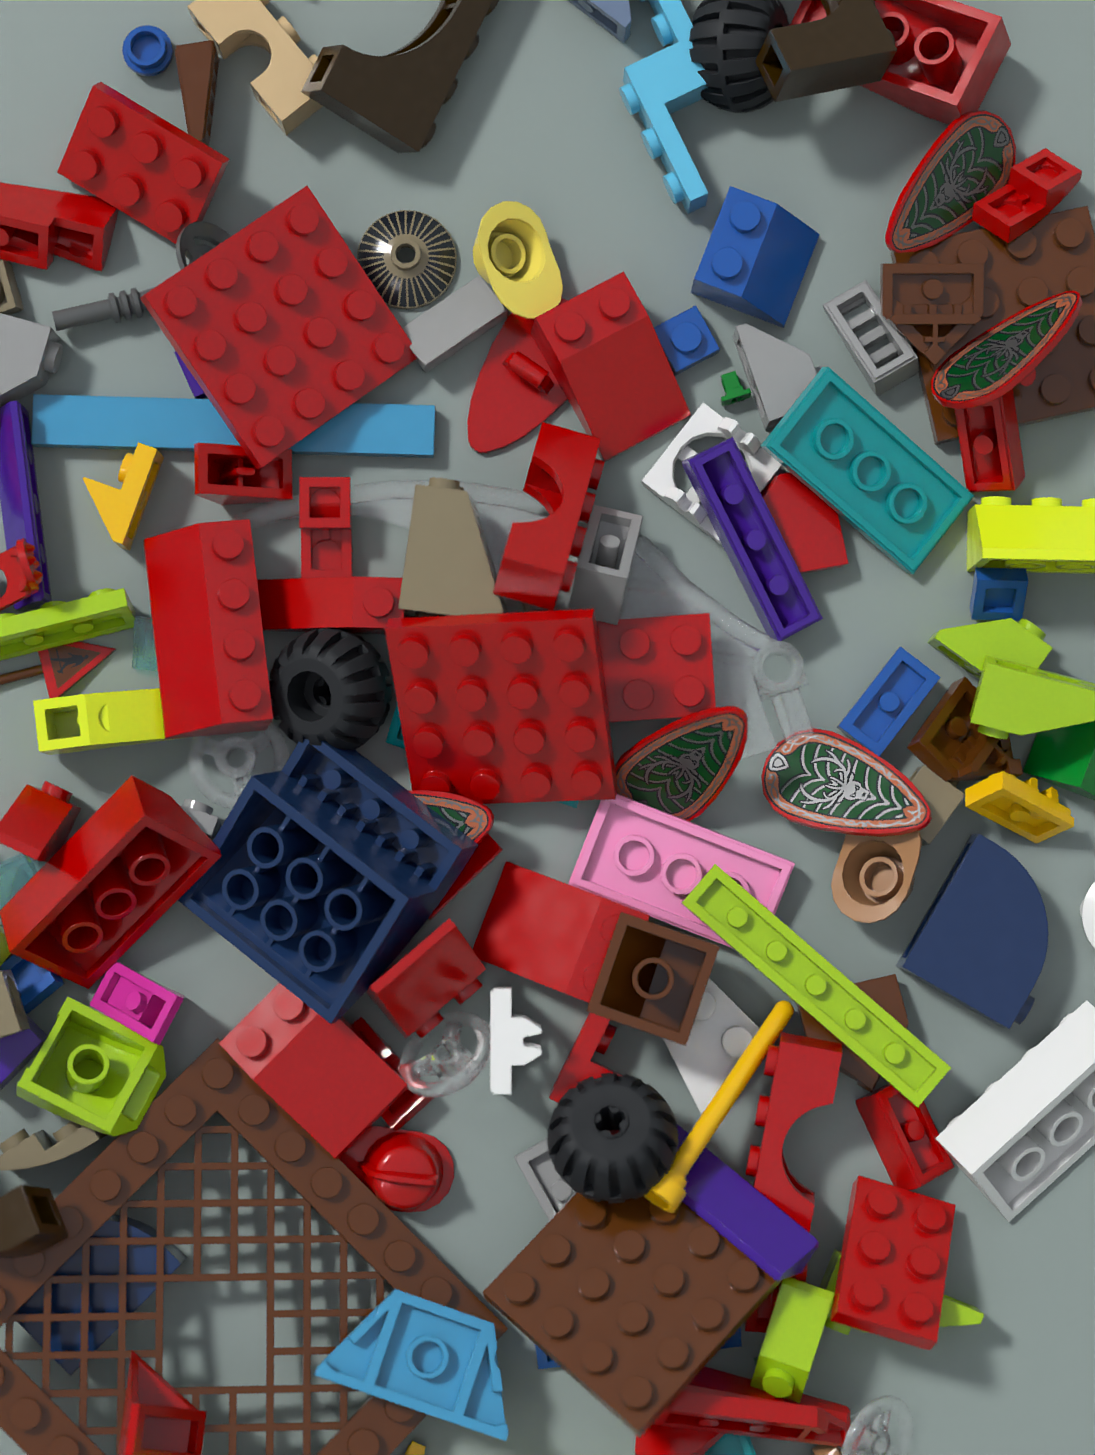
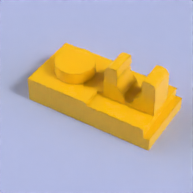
(1019, 806)

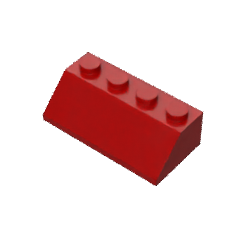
(208, 630)
(107, 884)

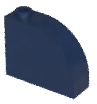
(983, 935)
(102, 1296)

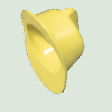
(517, 260)

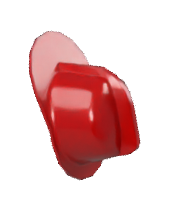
(401, 1167)

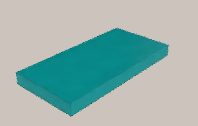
(867, 470)

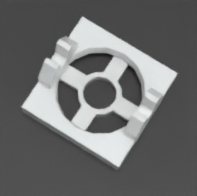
(702, 424)
(507, 1040)

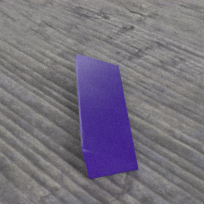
(20, 494)
(752, 540)
(746, 1216)

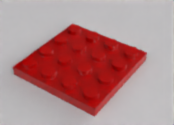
(280, 327)
(504, 705)

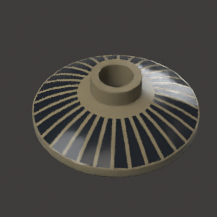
(411, 283)

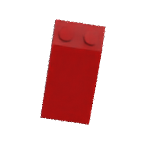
(942, 54)

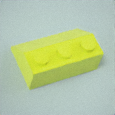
(1032, 536)

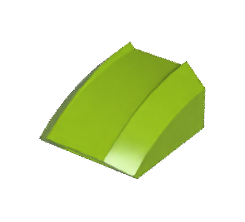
(94, 1071)

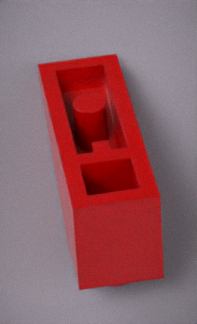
(329, 602)

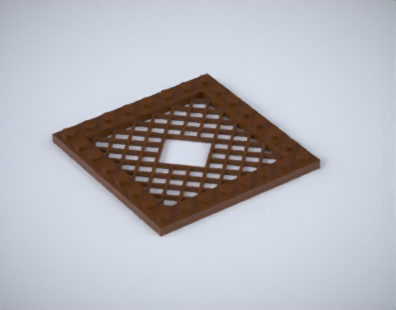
(324, 1183)

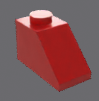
(39, 821)

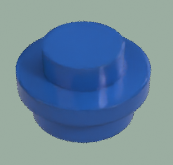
(147, 50)

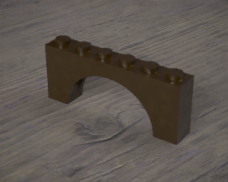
(402, 91)

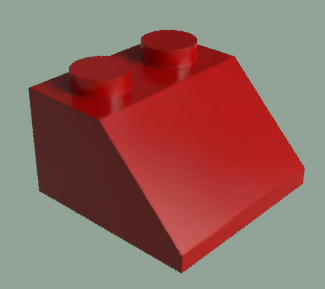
(427, 980)

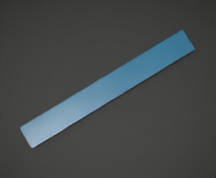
(182, 422)

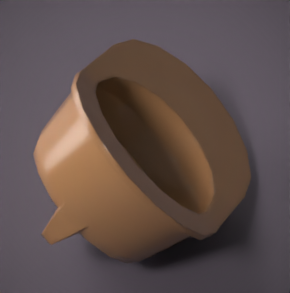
(875, 875)

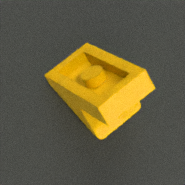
(124, 508)

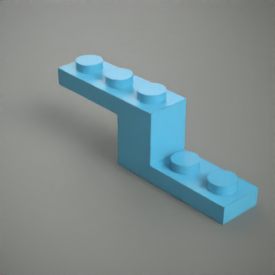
(661, 87)

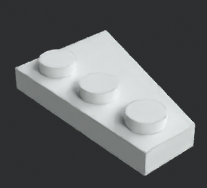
(713, 1046)

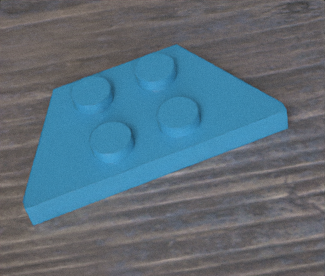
(424, 1361)

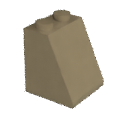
(447, 556)

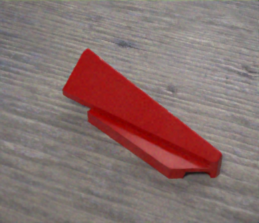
(51, 223)
(731, 1406)

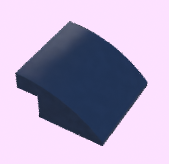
(327, 874)

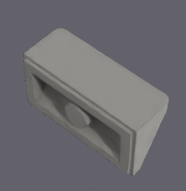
(454, 323)

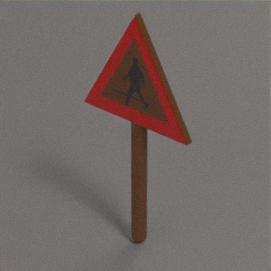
(62, 666)

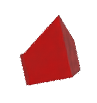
(158, 1416)

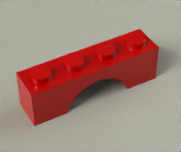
(538, 551)
(803, 1078)

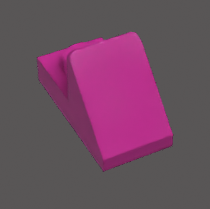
(137, 1002)

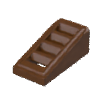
(198, 80)

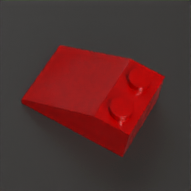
(611, 366)
(548, 931)
(314, 1069)

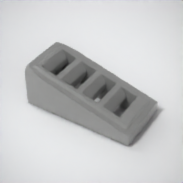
(892, 373)

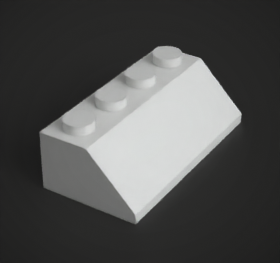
(1031, 1118)

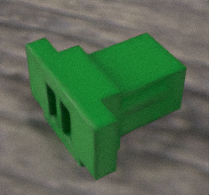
(733, 389)

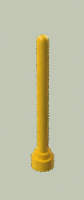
(670, 1189)

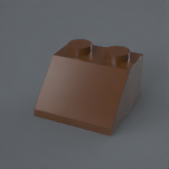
(653, 978)

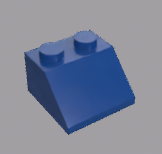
(755, 258)

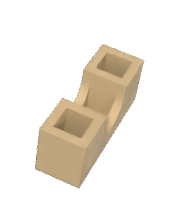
(249, 23)

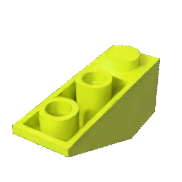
(98, 721)

